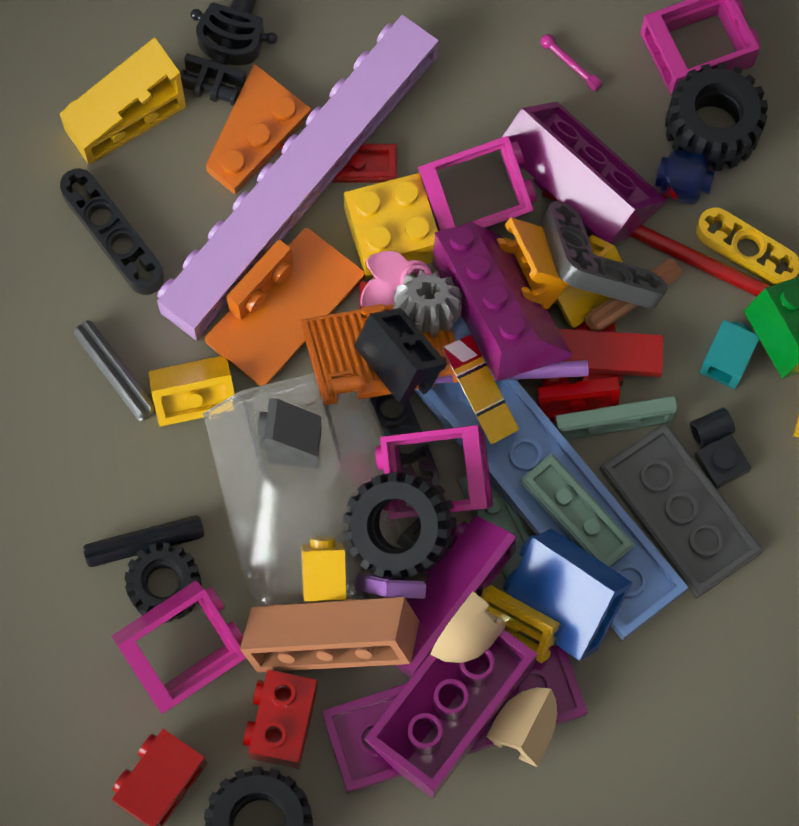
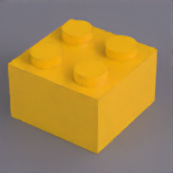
(391, 218)

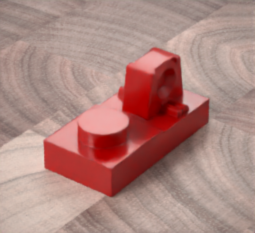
(560, 397)

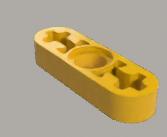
(752, 264)

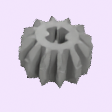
(429, 302)

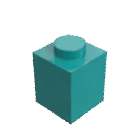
(729, 353)

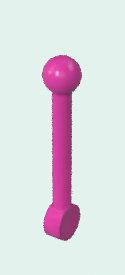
(548, 42)

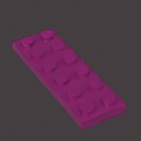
(353, 720)

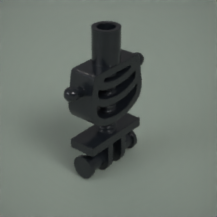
(238, 43)

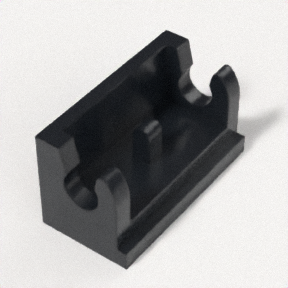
(399, 353)

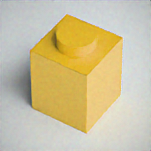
(323, 569)

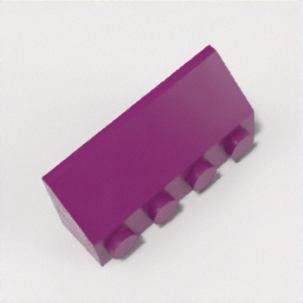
(583, 172)
(505, 325)
(469, 566)
(447, 711)

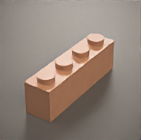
(330, 634)

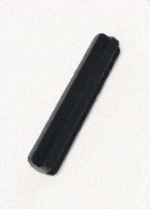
(129, 544)

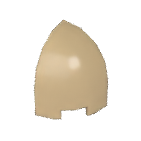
(468, 632)
(526, 724)

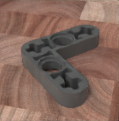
(593, 273)

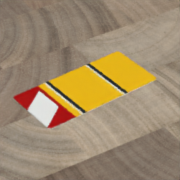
(480, 389)

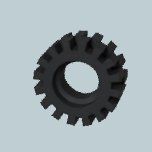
(152, 560)

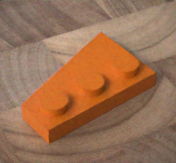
(255, 129)

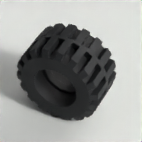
(722, 90)
(365, 527)
(258, 786)

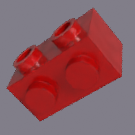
(281, 719)
(158, 779)

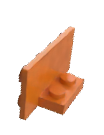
(267, 304)

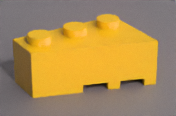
(125, 103)

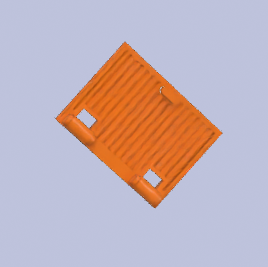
(338, 363)

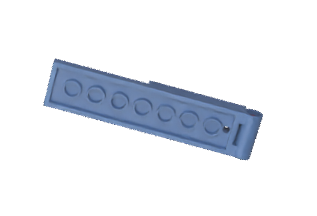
(511, 458)

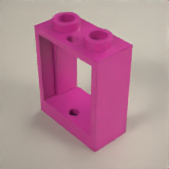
(664, 52)
(512, 159)
(475, 460)
(198, 675)

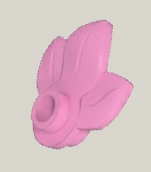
(389, 271)

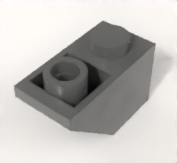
(290, 434)

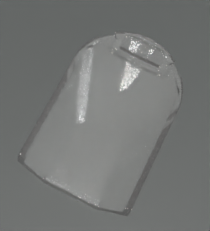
(286, 505)

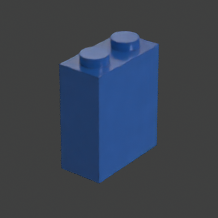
(570, 589)

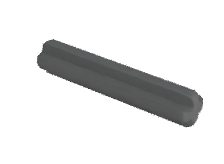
(114, 370)

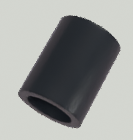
(712, 427)

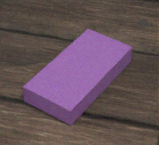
(390, 587)

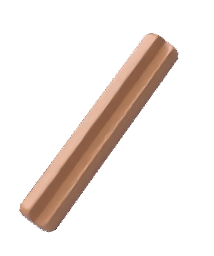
(614, 309)

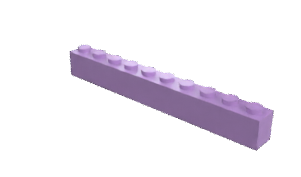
(298, 176)

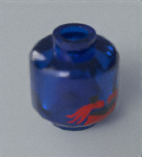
(684, 176)

